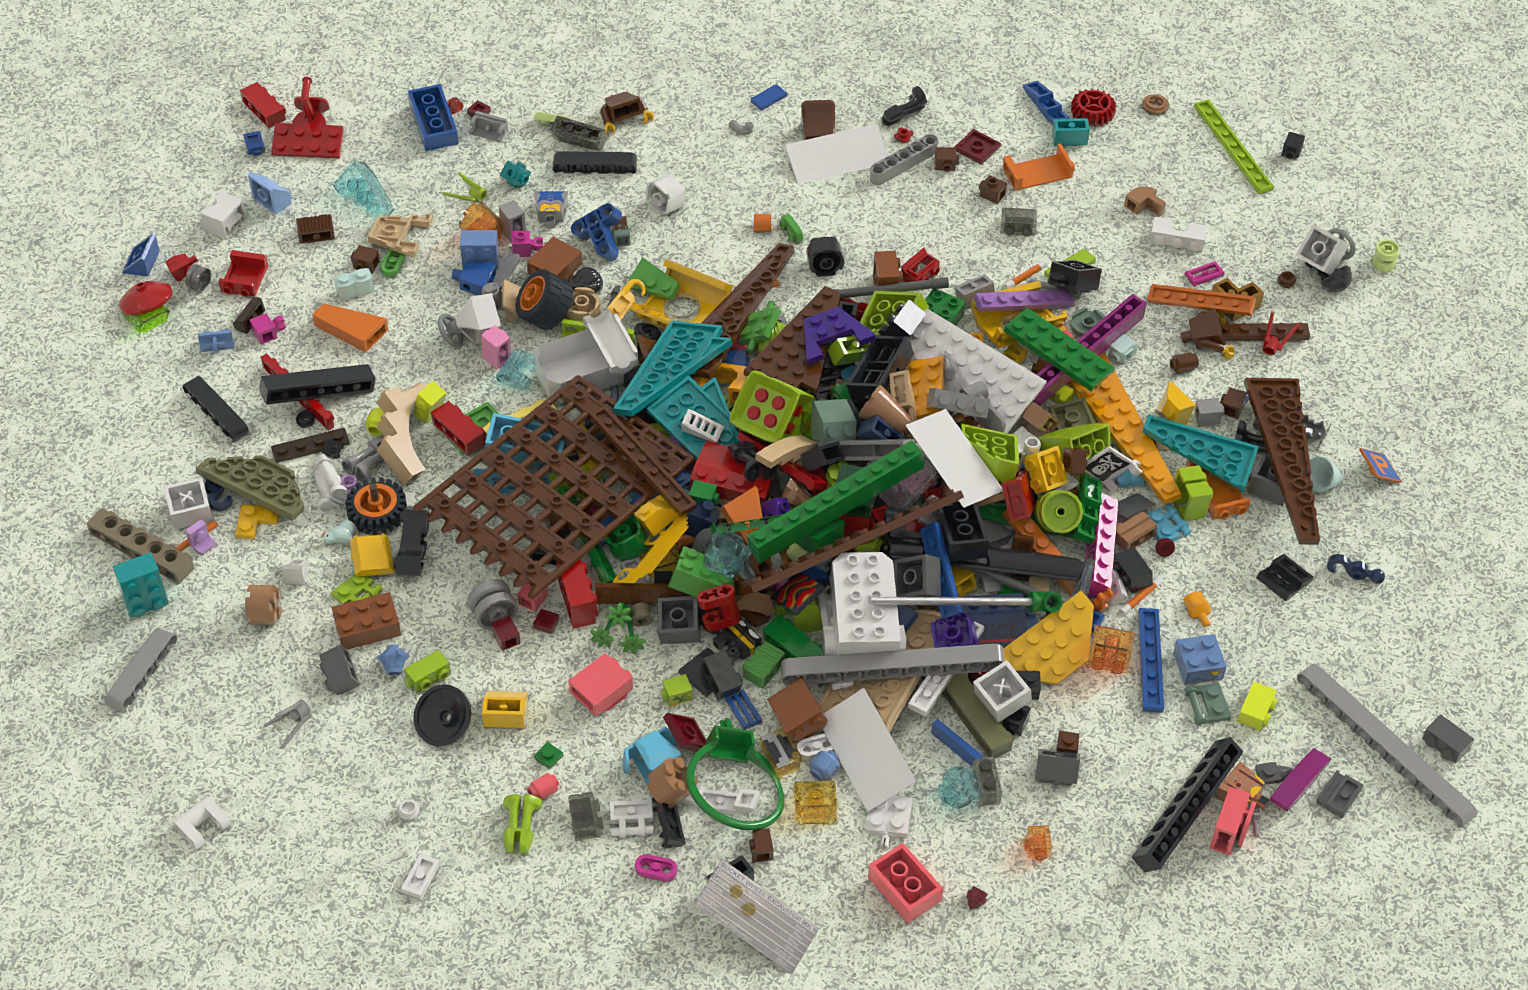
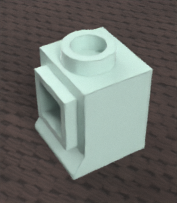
(1122, 349)

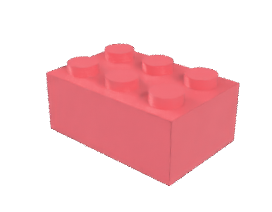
(905, 883)

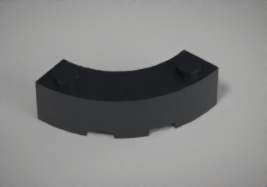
(412, 541)

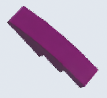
(1300, 779)

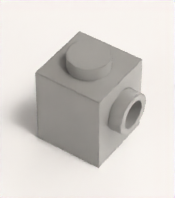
(1208, 411)

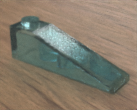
(363, 187)

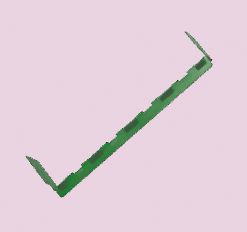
(741, 526)

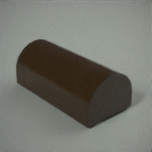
(252, 310)

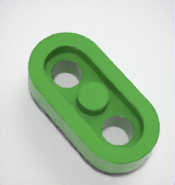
(793, 230)
(392, 263)

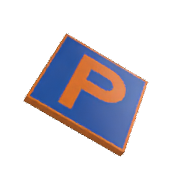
(1380, 465)

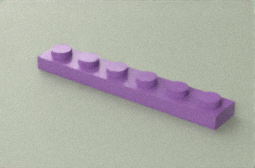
(1023, 299)

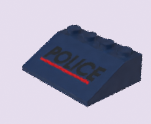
(1000, 622)

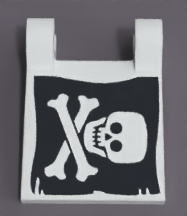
(1110, 464)

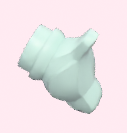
(341, 534)

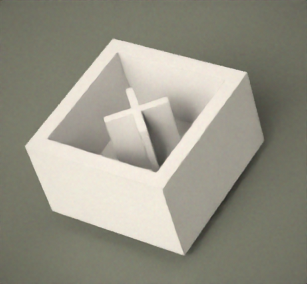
(187, 503)
(1002, 691)

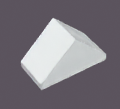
(295, 571)

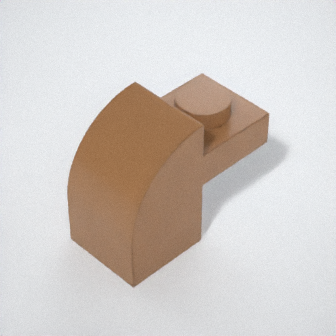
(1143, 198)

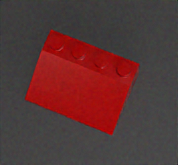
(719, 468)

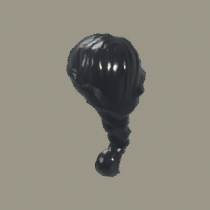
(587, 278)
(1337, 281)

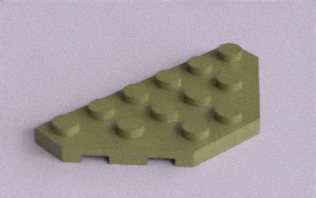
(258, 481)

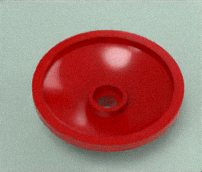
(145, 297)

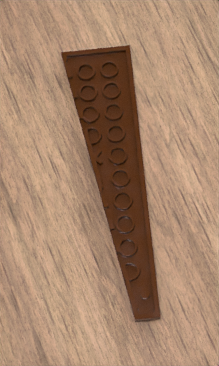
(744, 300)
(844, 544)

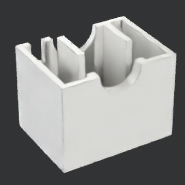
(223, 214)

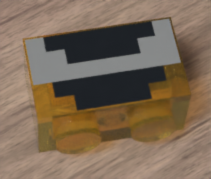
(780, 752)

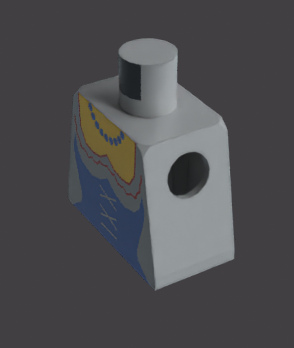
(551, 206)

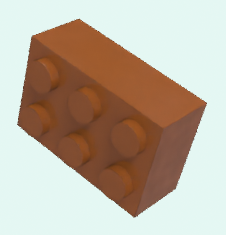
(366, 621)

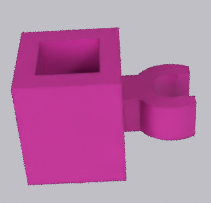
(523, 244)
(265, 329)

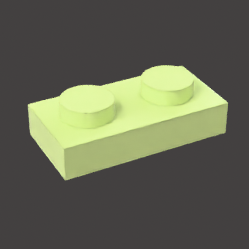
(546, 118)

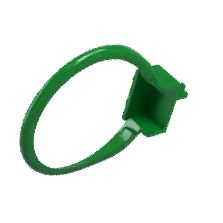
(732, 745)

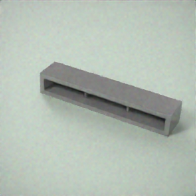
(867, 449)

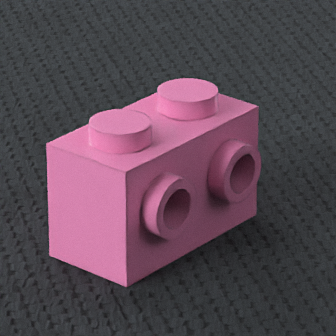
(495, 346)

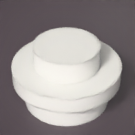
(408, 810)

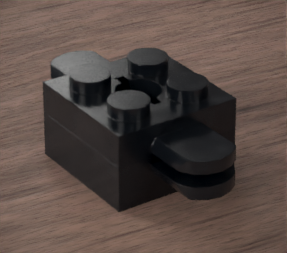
(1074, 276)

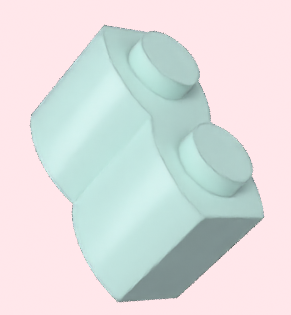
(354, 284)

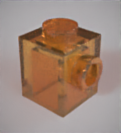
(1038, 842)

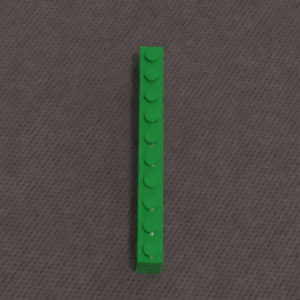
(835, 501)

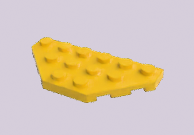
(1056, 643)

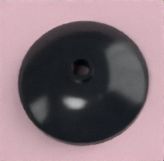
(433, 710)

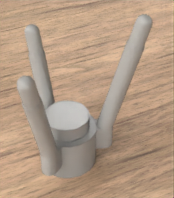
(296, 711)

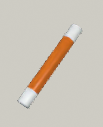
(1026, 274)
(1140, 596)

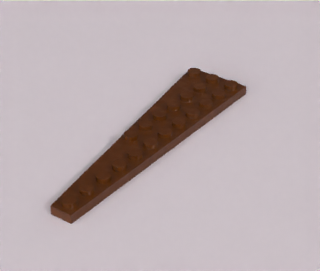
(1282, 428)

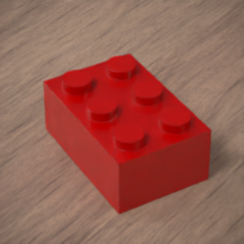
(578, 595)

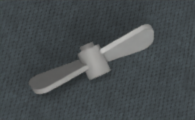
(504, 271)
(994, 420)

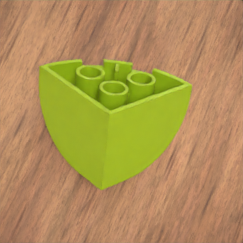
(1088, 436)

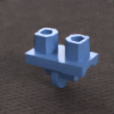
(216, 340)

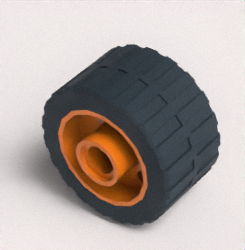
(544, 299)

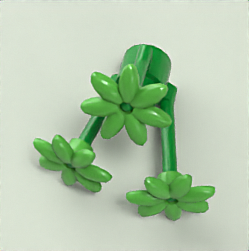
(620, 615)

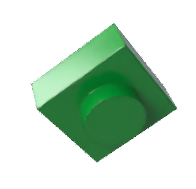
(548, 755)

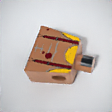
(1244, 779)

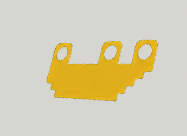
(661, 547)

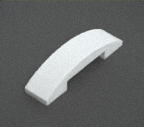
(727, 801)

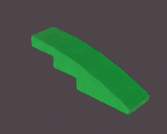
(1091, 499)

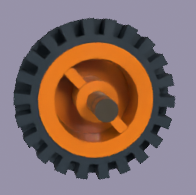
(375, 505)

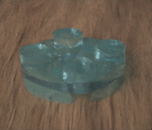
(968, 791)

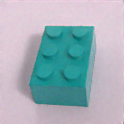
(140, 585)

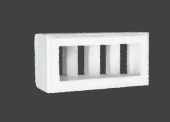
(704, 421)

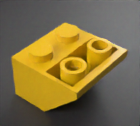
(504, 709)

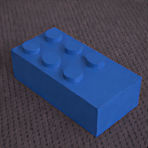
(433, 117)

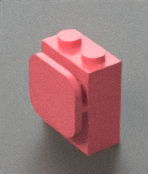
(601, 684)
(1233, 821)

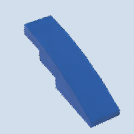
(1045, 101)

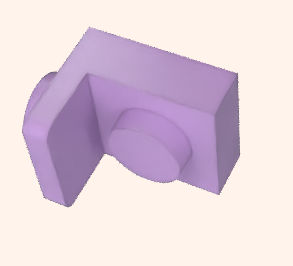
(199, 537)

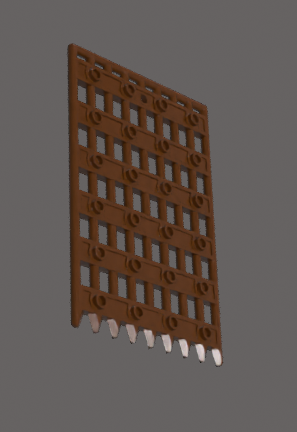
(540, 493)

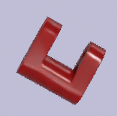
(728, 606)

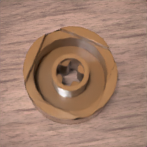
(262, 604)
(669, 782)

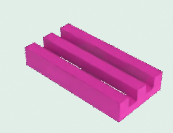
(1206, 275)

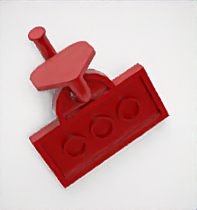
(308, 137)

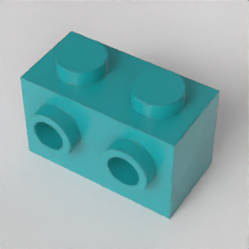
(1070, 132)

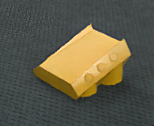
(371, 555)

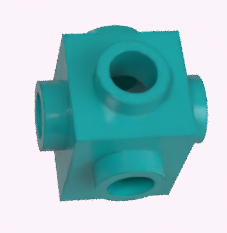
(515, 173)

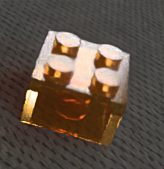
(1110, 649)

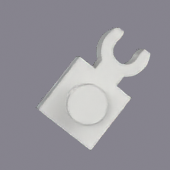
(1117, 588)

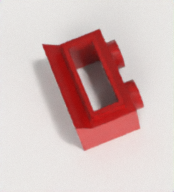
(910, 267)

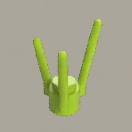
(476, 191)

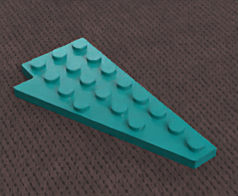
(677, 354)
(706, 400)

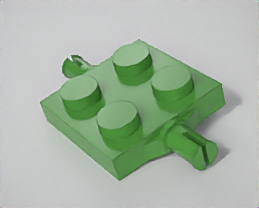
(759, 326)

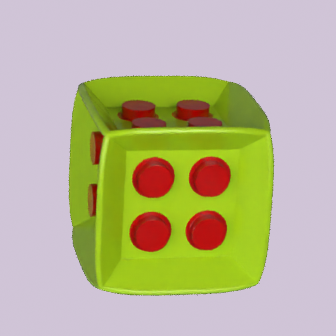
(769, 408)

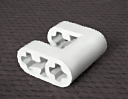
(190, 820)

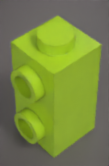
(427, 671)

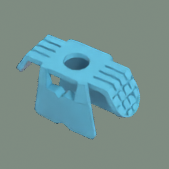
(653, 749)

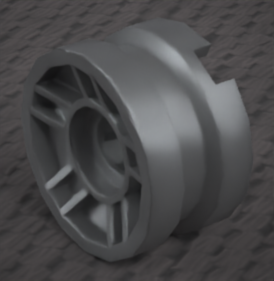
(198, 277)

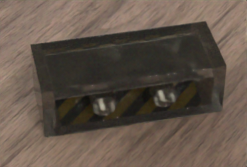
(578, 133)

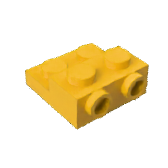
(1046, 469)

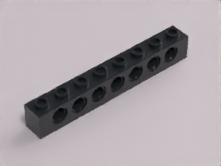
(1187, 805)

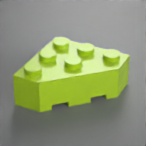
(884, 304)
(996, 450)

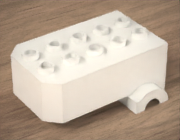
(596, 354)
(856, 623)

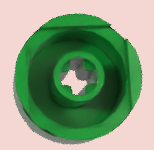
(627, 540)

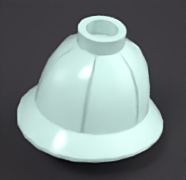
(1324, 474)

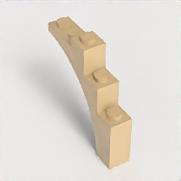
(394, 425)

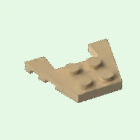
(392, 231)

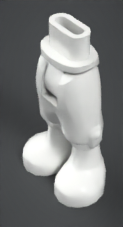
(329, 486)

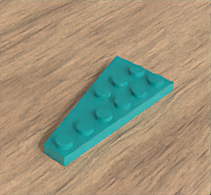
(1217, 454)

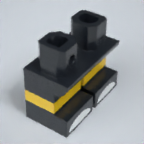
(740, 640)

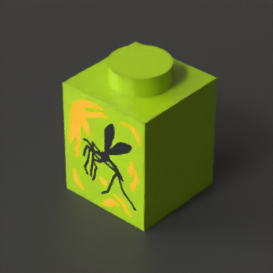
(676, 690)

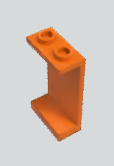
(1039, 170)

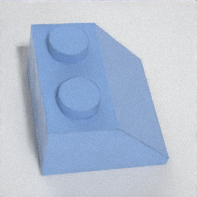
(269, 193)

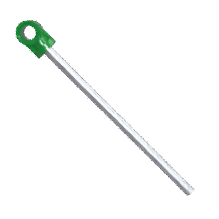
(1035, 601)

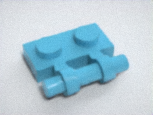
(1164, 527)

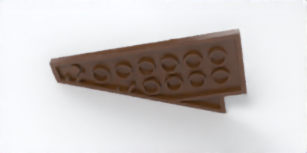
(786, 354)

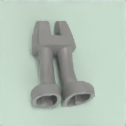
(354, 463)

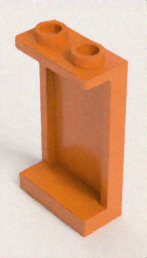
(1226, 498)

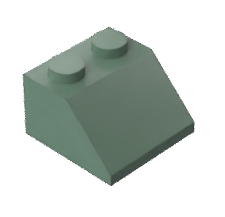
(832, 421)

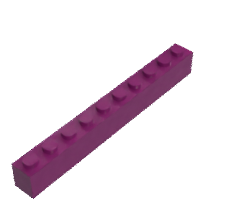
(1096, 340)

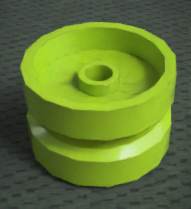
(1063, 521)

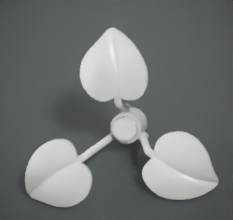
(1030, 444)

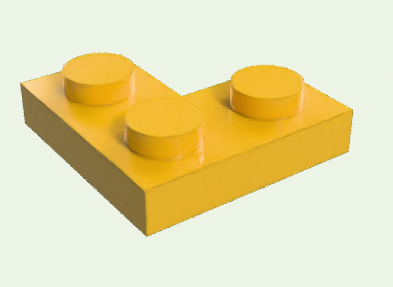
(249, 519)

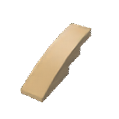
(903, 394)
(785, 450)

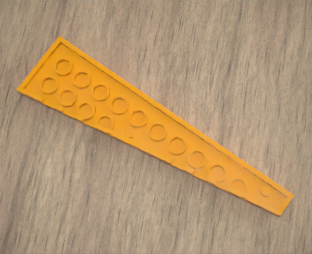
(1112, 405)

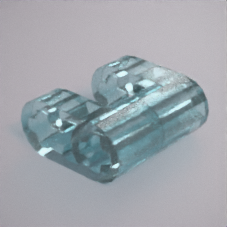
(510, 374)

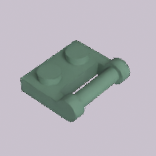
(1213, 701)

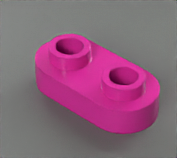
(657, 866)

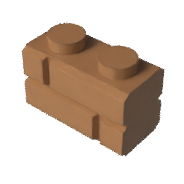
(1135, 531)

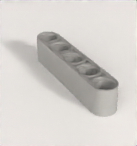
(903, 159)
(139, 669)

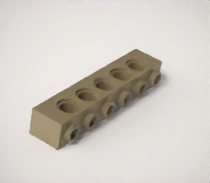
(137, 542)

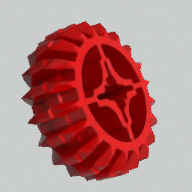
(1093, 106)

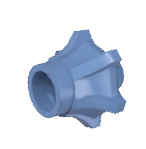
(393, 659)

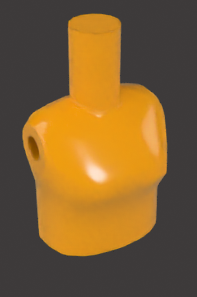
(1198, 607)

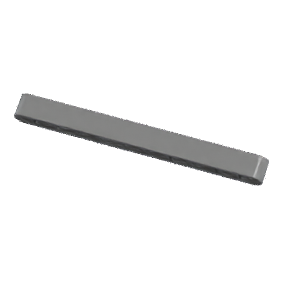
(892, 664)
(1388, 744)

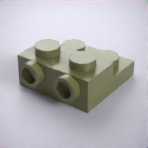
(1072, 413)

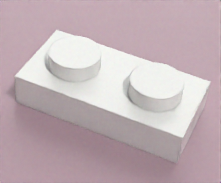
(420, 876)

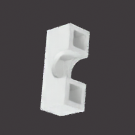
(1165, 234)

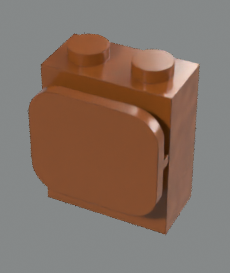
(557, 258)
(798, 711)

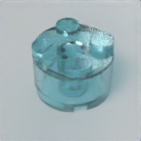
(726, 553)

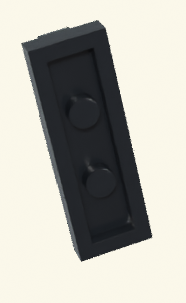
(670, 824)

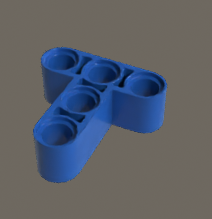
(595, 229)

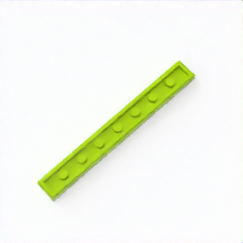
(1233, 146)

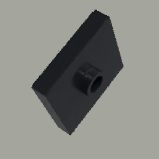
(695, 674)

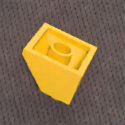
(1175, 405)
(655, 515)

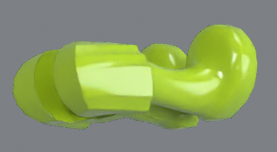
(524, 833)

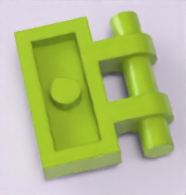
(353, 587)

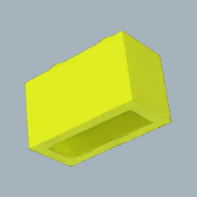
(428, 400)
(1257, 706)

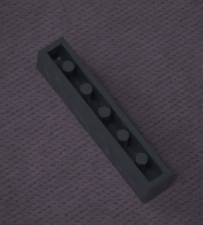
(316, 384)

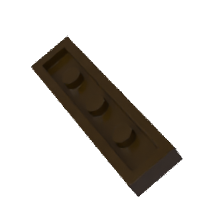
(307, 445)

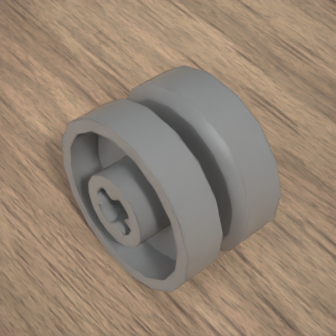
(491, 602)

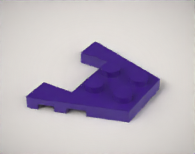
(829, 327)

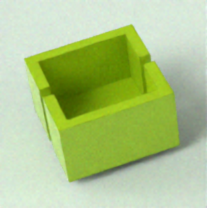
(1194, 493)

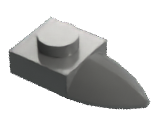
(1272, 773)

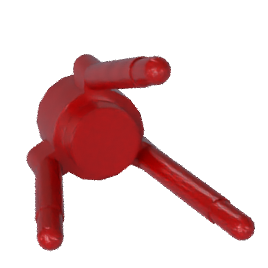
(1271, 343)

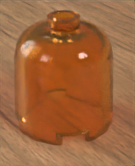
(481, 218)

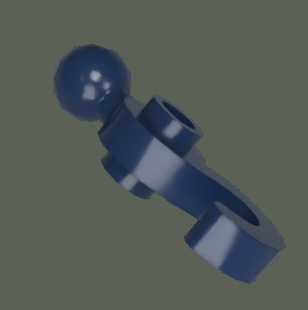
(214, 492)
(1357, 570)

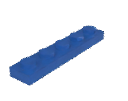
(935, 546)

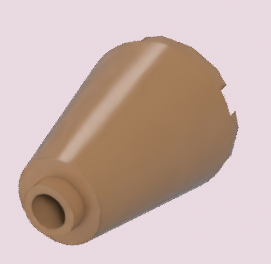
(887, 408)

